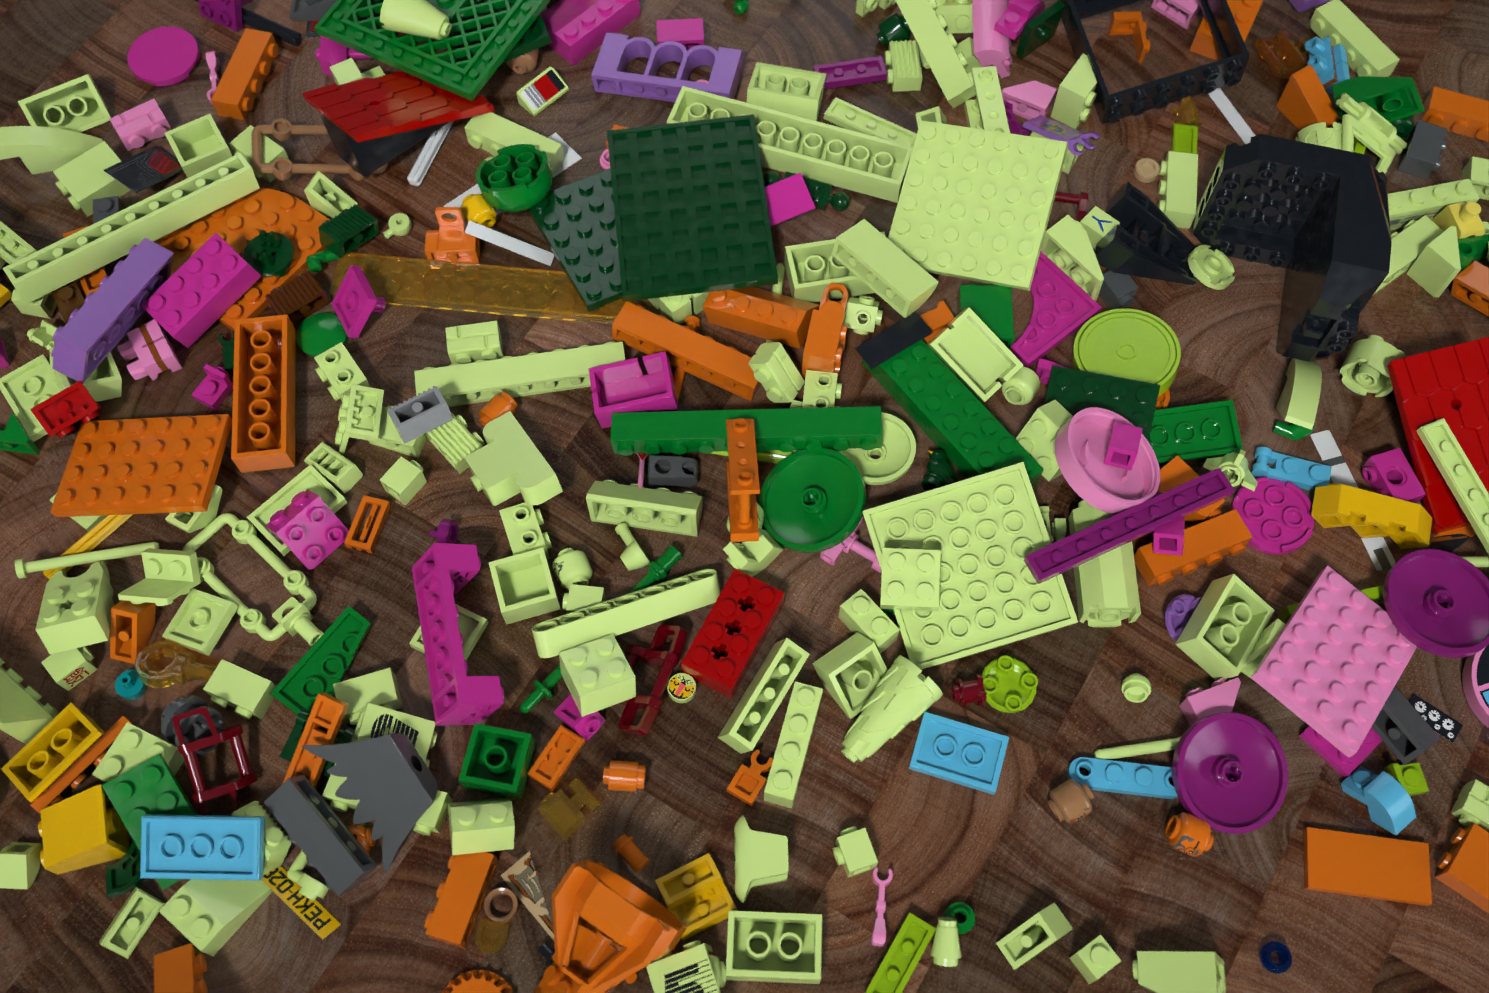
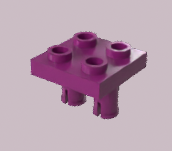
(224, 12)

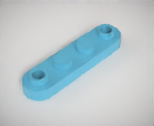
(1123, 777)

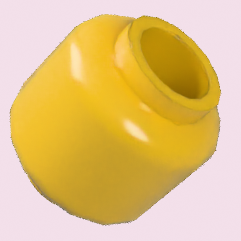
(478, 210)

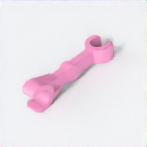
(214, 64)
(879, 928)

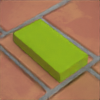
(1184, 138)

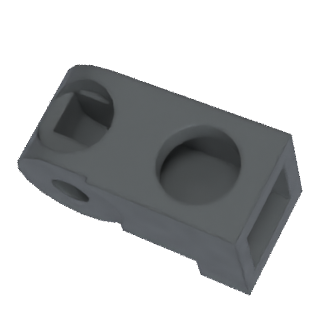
(672, 471)

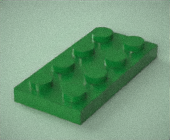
(1195, 432)
(147, 790)

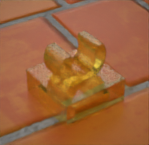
(1189, 111)

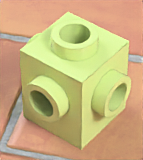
(858, 322)

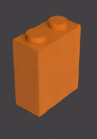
(1467, 865)

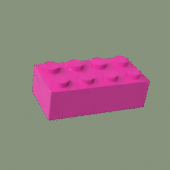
(201, 290)

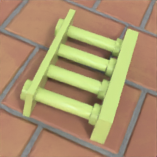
(988, 108)

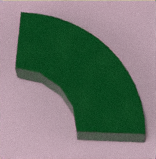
(124, 874)

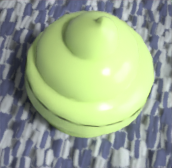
(1136, 688)

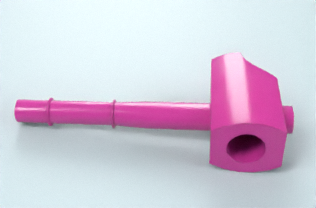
(334, 53)

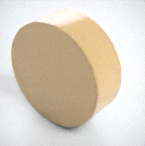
(1146, 170)

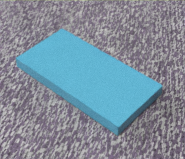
(202, 847)

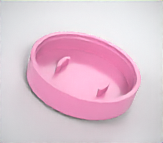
(1081, 457)

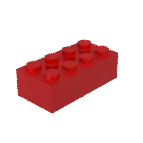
(740, 648)

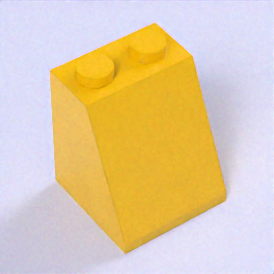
(81, 832)

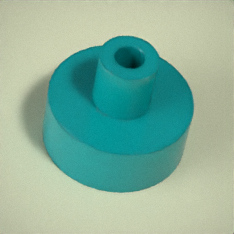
(130, 686)

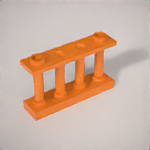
(742, 480)

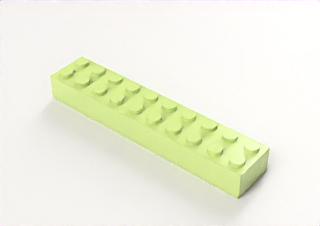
(808, 146)

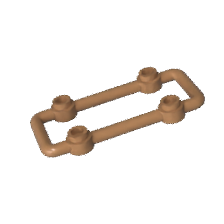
(283, 167)

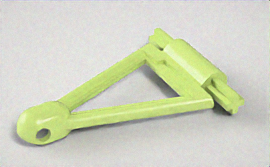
(1370, 130)

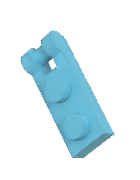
(1287, 468)

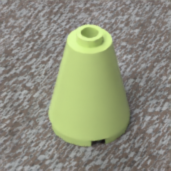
(414, 18)

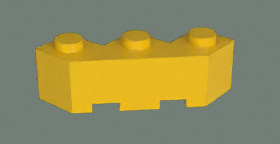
(1372, 515)

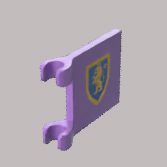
(1061, 132)

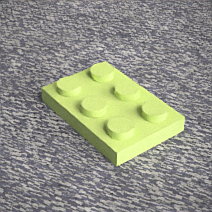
(28, 388)
(307, 479)

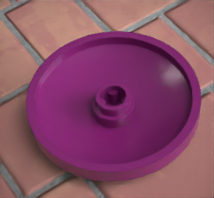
(1439, 603)
(1230, 772)

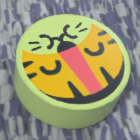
(681, 688)

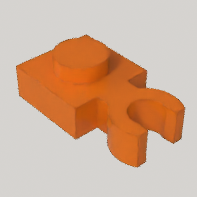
(748, 781)

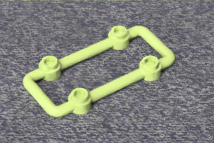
(245, 533)

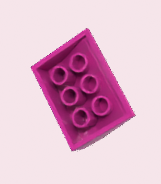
(581, 25)

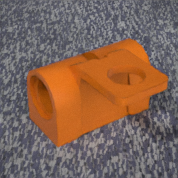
(451, 241)

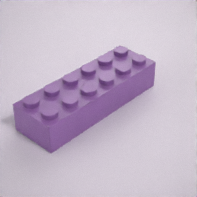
(110, 311)

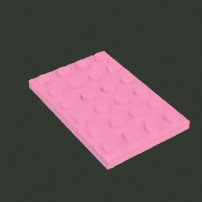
(1335, 661)

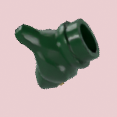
(938, 471)

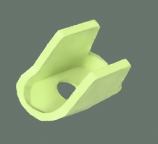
(759, 858)

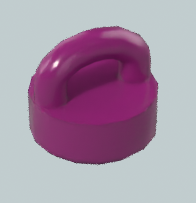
(446, 531)

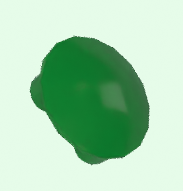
(320, 333)

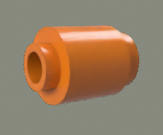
(497, 407)
(624, 776)

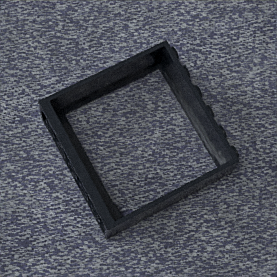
(1170, 88)

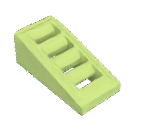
(344, 478)

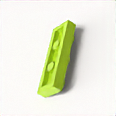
(902, 956)

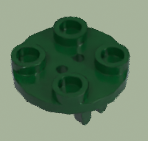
(260, 254)

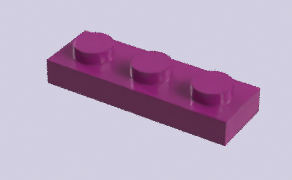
(853, 72)

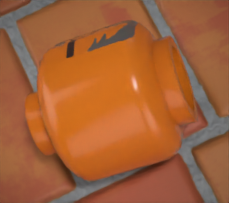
(1189, 834)

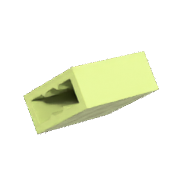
(86, 179)

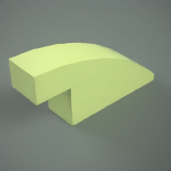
(43, 147)
(1301, 393)

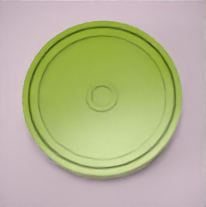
(1128, 346)

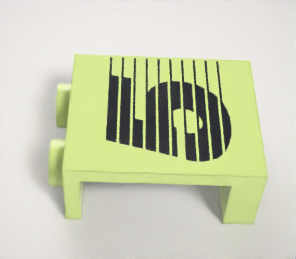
(380, 721)
(685, 971)

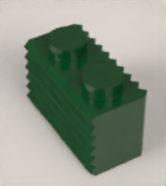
(348, 230)

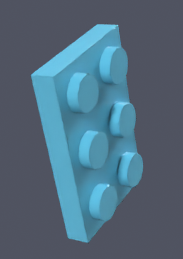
(959, 753)

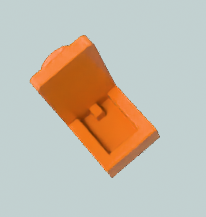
(1131, 24)

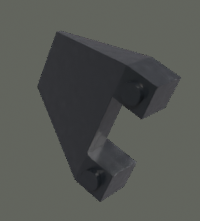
(1149, 242)

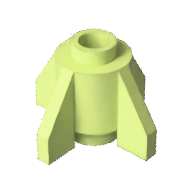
(1234, 468)

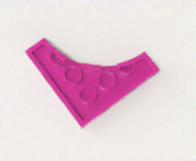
(1057, 312)

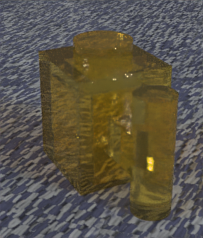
(565, 813)

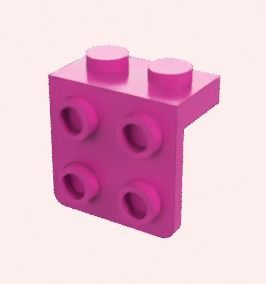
(308, 528)

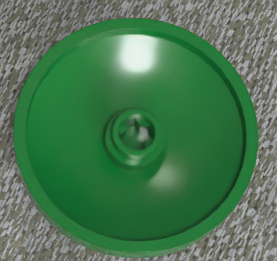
(812, 500)

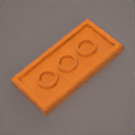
(1367, 866)

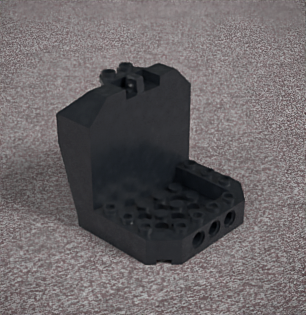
(1328, 238)

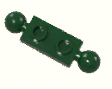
(819, 191)

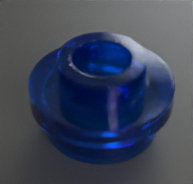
(1283, 953)

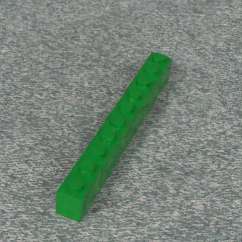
(774, 430)

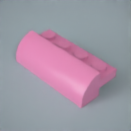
(988, 44)

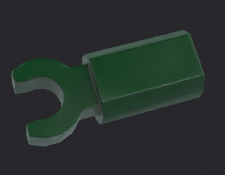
(227, 353)

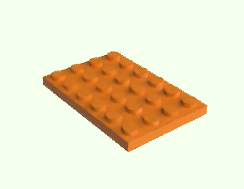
(143, 466)

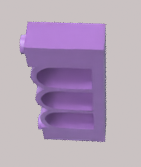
(619, 50)

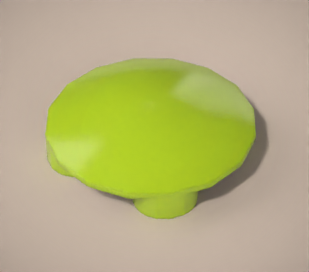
(1009, 684)

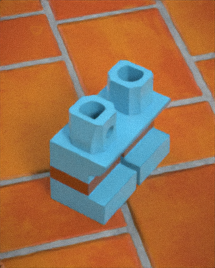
(1328, 61)

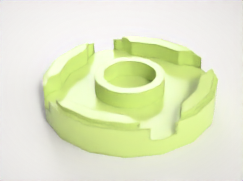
(1211, 267)

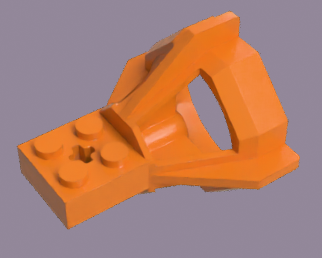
(604, 930)

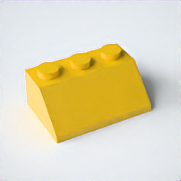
(52, 751)

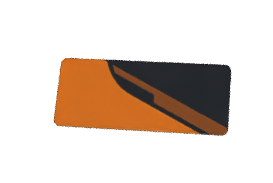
(1452, 539)

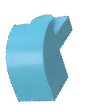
(1384, 796)

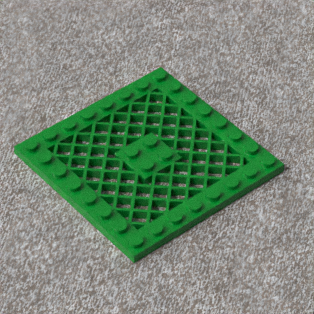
(461, 78)

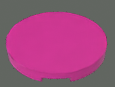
(163, 56)
(1275, 516)

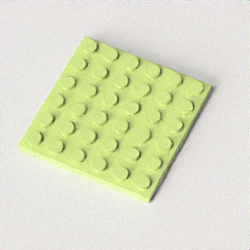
(977, 203)
(984, 584)

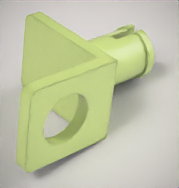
(298, 621)

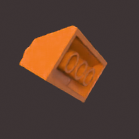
(761, 314)

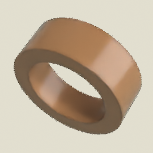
(493, 894)

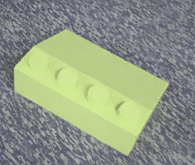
(20, 710)

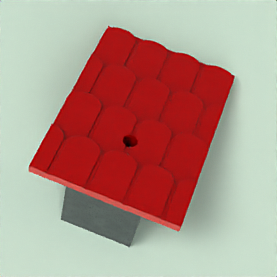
(387, 115)
(1449, 386)

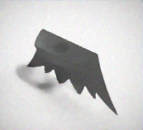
(387, 780)

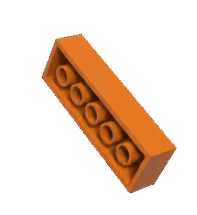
(264, 394)

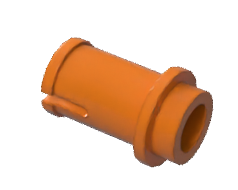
(630, 853)

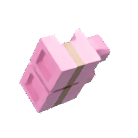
(152, 349)

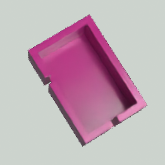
(626, 388)

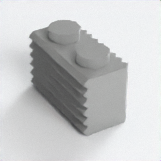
(420, 414)

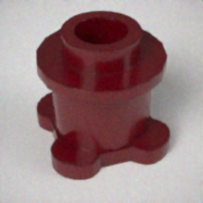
(969, 691)

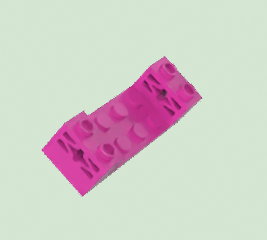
(454, 695)

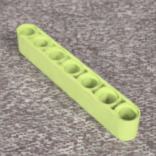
(627, 612)

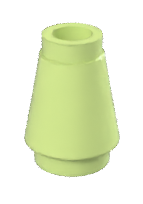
(946, 943)

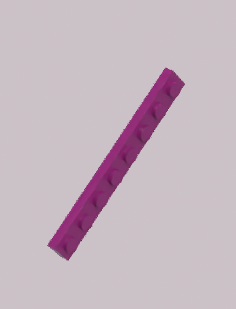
(1128, 525)

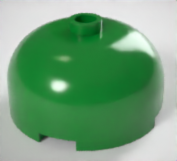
(515, 178)

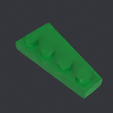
(323, 663)

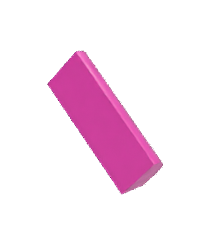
(788, 199)

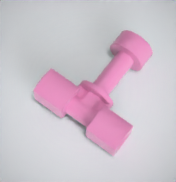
(851, 543)

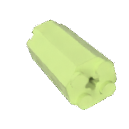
(1107, 583)

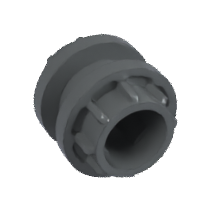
(193, 726)

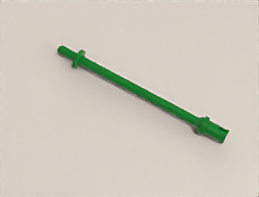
(656, 571)

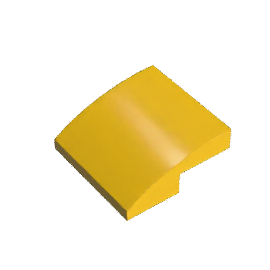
(696, 895)

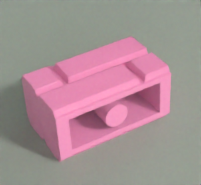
(140, 125)

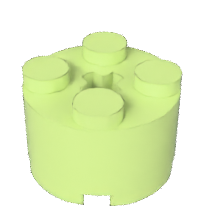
(1366, 366)

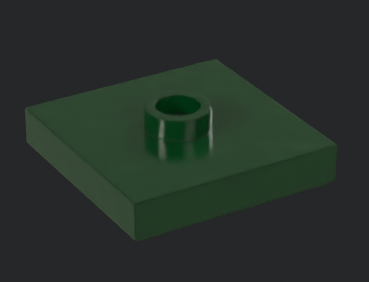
(1040, 29)

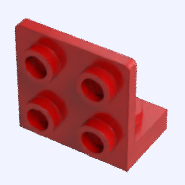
(66, 409)

